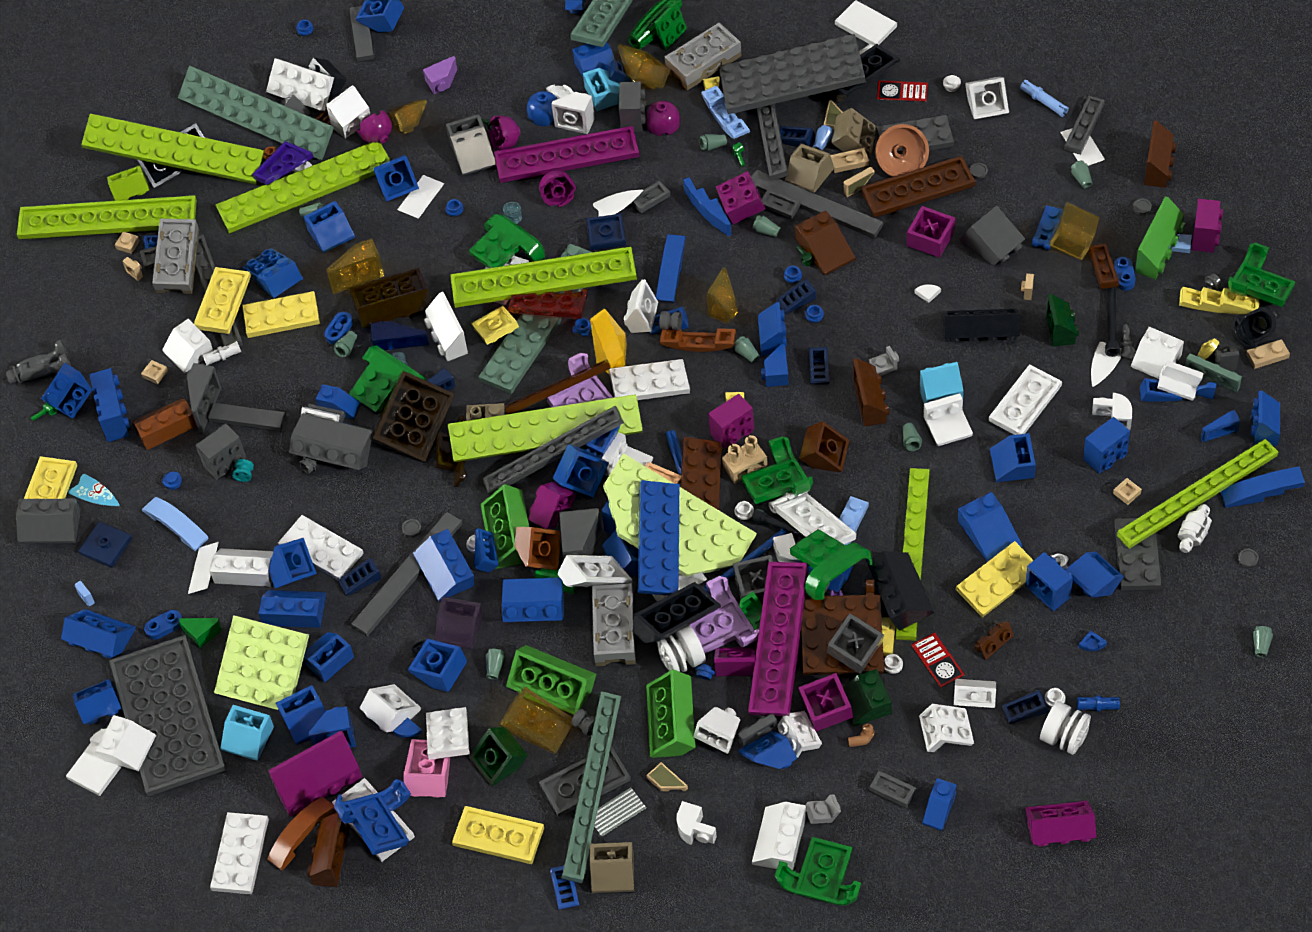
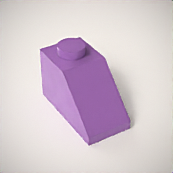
(440, 74)

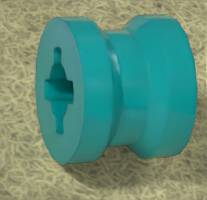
(243, 470)

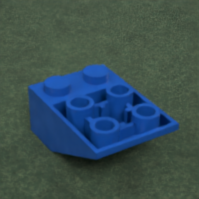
(273, 272)

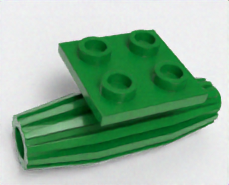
(661, 20)

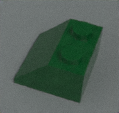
(1060, 322)
(867, 698)
(497, 755)

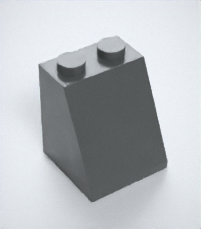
(993, 237)
(580, 531)

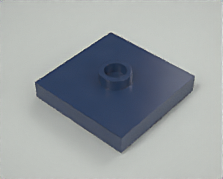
(606, 231)
(105, 544)

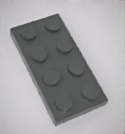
(934, 129)
(1139, 563)
(564, 786)

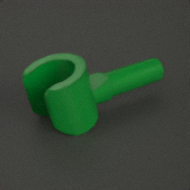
(737, 150)
(47, 408)

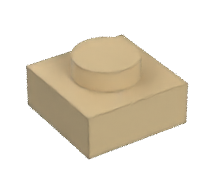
(127, 242)
(133, 268)
(1027, 286)
(154, 372)
(1127, 491)

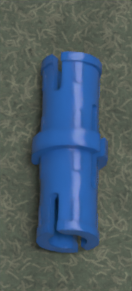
(1098, 703)

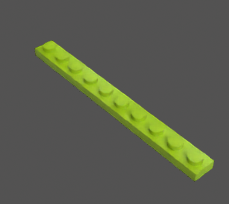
(1197, 493)
(915, 531)

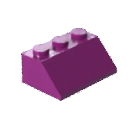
(1061, 823)

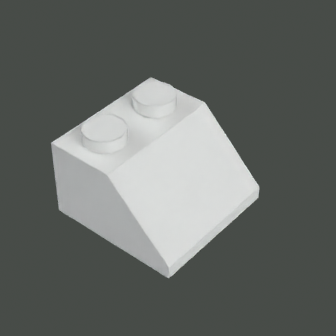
(987, 97)
(347, 112)
(574, 112)
(641, 309)
(186, 346)
(1155, 350)
(388, 707)
(125, 743)

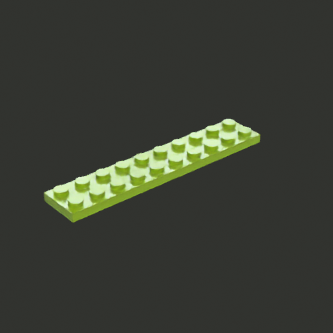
(171, 148)
(301, 186)
(102, 217)
(543, 276)
(534, 428)

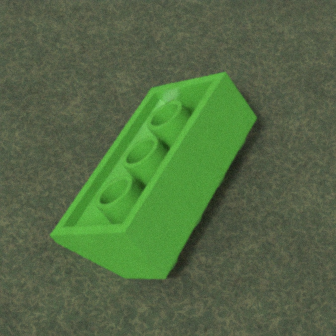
(1159, 240)
(501, 516)
(551, 678)
(670, 715)

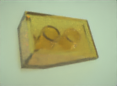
(643, 67)
(1074, 231)
(355, 267)
(536, 721)

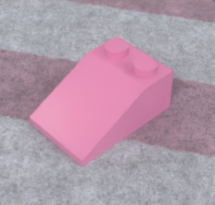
(423, 775)

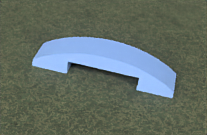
(729, 122)
(176, 522)

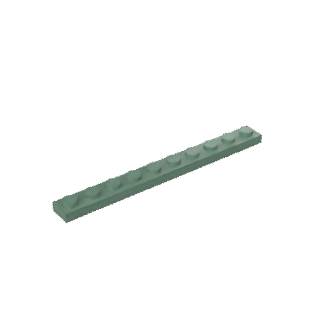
(591, 787)

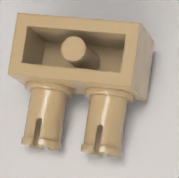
(744, 459)

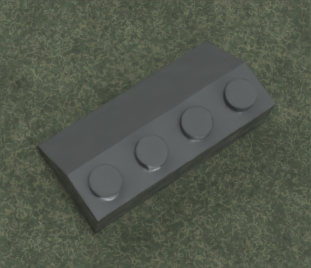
(331, 441)

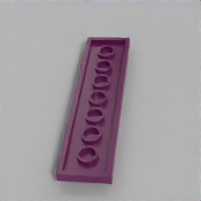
(566, 154)
(778, 639)

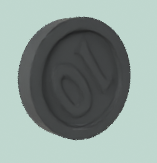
(978, 170)
(1142, 206)
(411, 528)
(1248, 558)

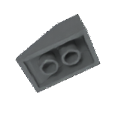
(203, 392)

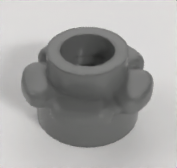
(1213, 282)
(308, 465)

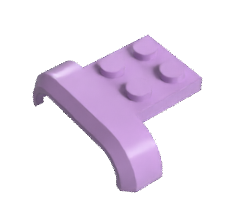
(585, 391)
(724, 623)

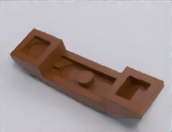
(698, 340)
(297, 830)

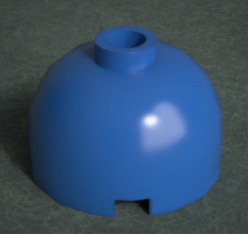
(540, 108)

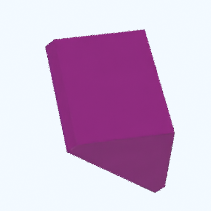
(735, 661)

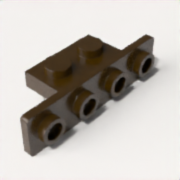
(444, 457)

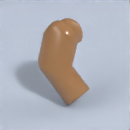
(864, 737)

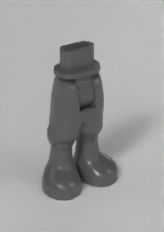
(39, 365)

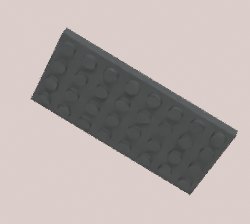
(792, 74)
(166, 697)

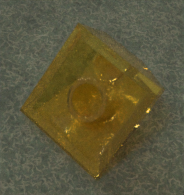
(408, 115)
(721, 298)

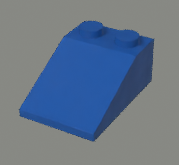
(987, 525)

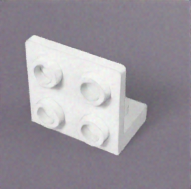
(947, 420)
(619, 447)
(945, 725)

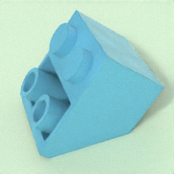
(603, 90)
(940, 382)
(246, 732)

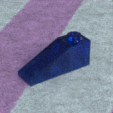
(397, 336)

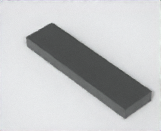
(362, 37)
(1084, 125)
(247, 416)

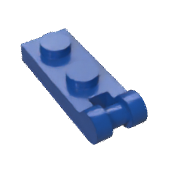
(1046, 227)

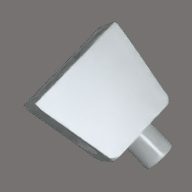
(718, 728)

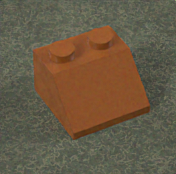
(538, 547)

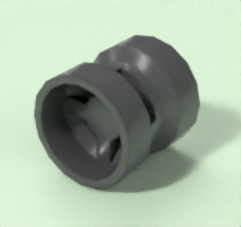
(670, 320)
(583, 721)

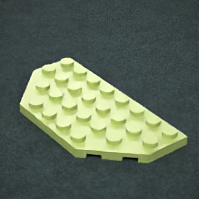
(706, 535)

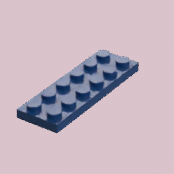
(658, 538)

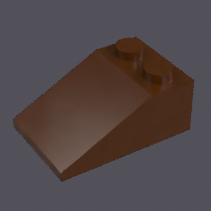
(824, 241)

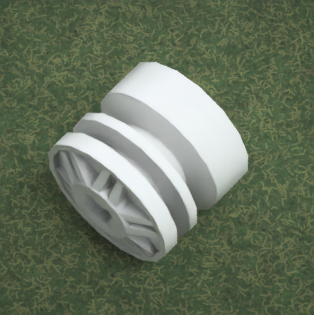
(685, 648)
(1061, 726)

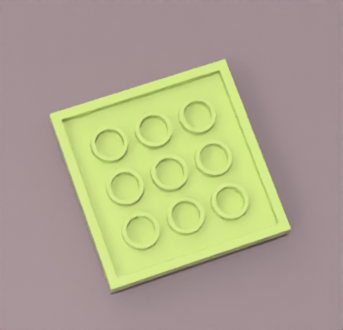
(260, 662)

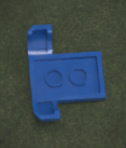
(374, 817)

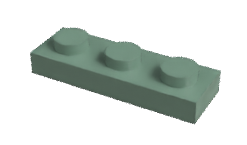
(1214, 372)

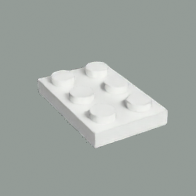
(447, 733)

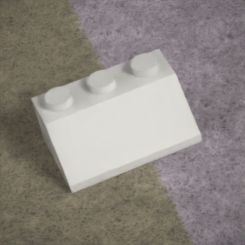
(445, 328)
(241, 567)
(592, 571)
(780, 835)

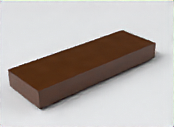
(1103, 266)

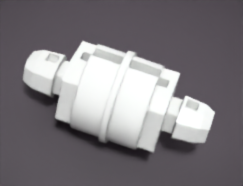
(1194, 528)

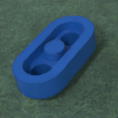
(1123, 272)
(338, 329)
(163, 624)

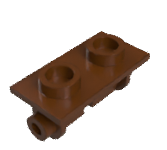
(997, 638)

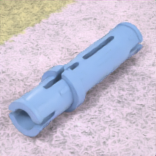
(1038, 94)

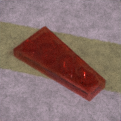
(549, 304)

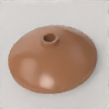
(914, 148)

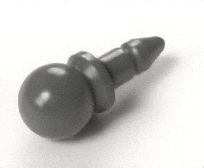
(1127, 351)

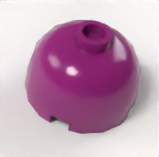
(662, 118)
(375, 128)
(504, 132)
(557, 188)

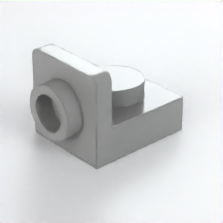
(886, 362)
(823, 811)

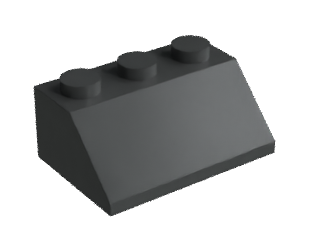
(47, 520)

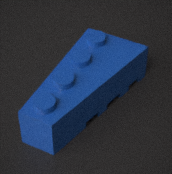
(109, 404)

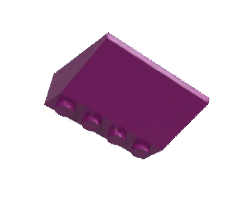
(315, 773)

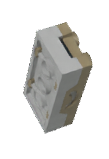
(703, 56)
(175, 255)
(613, 624)

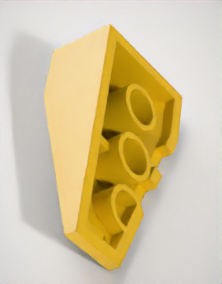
(608, 340)

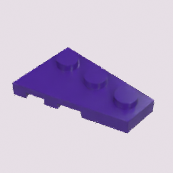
(281, 162)

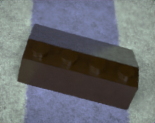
(391, 297)
(412, 417)

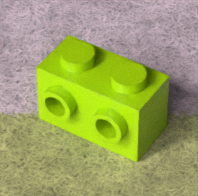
(128, 183)

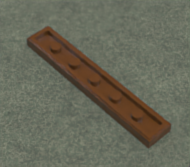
(558, 387)

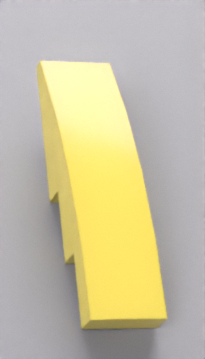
(1217, 301)

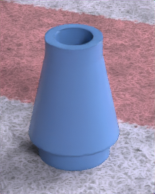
(823, 137)

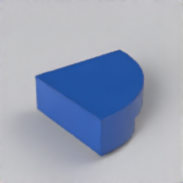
(1206, 390)
(1092, 642)
(407, 729)

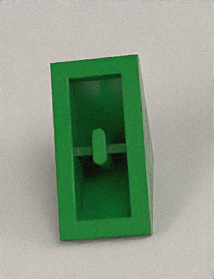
(200, 629)

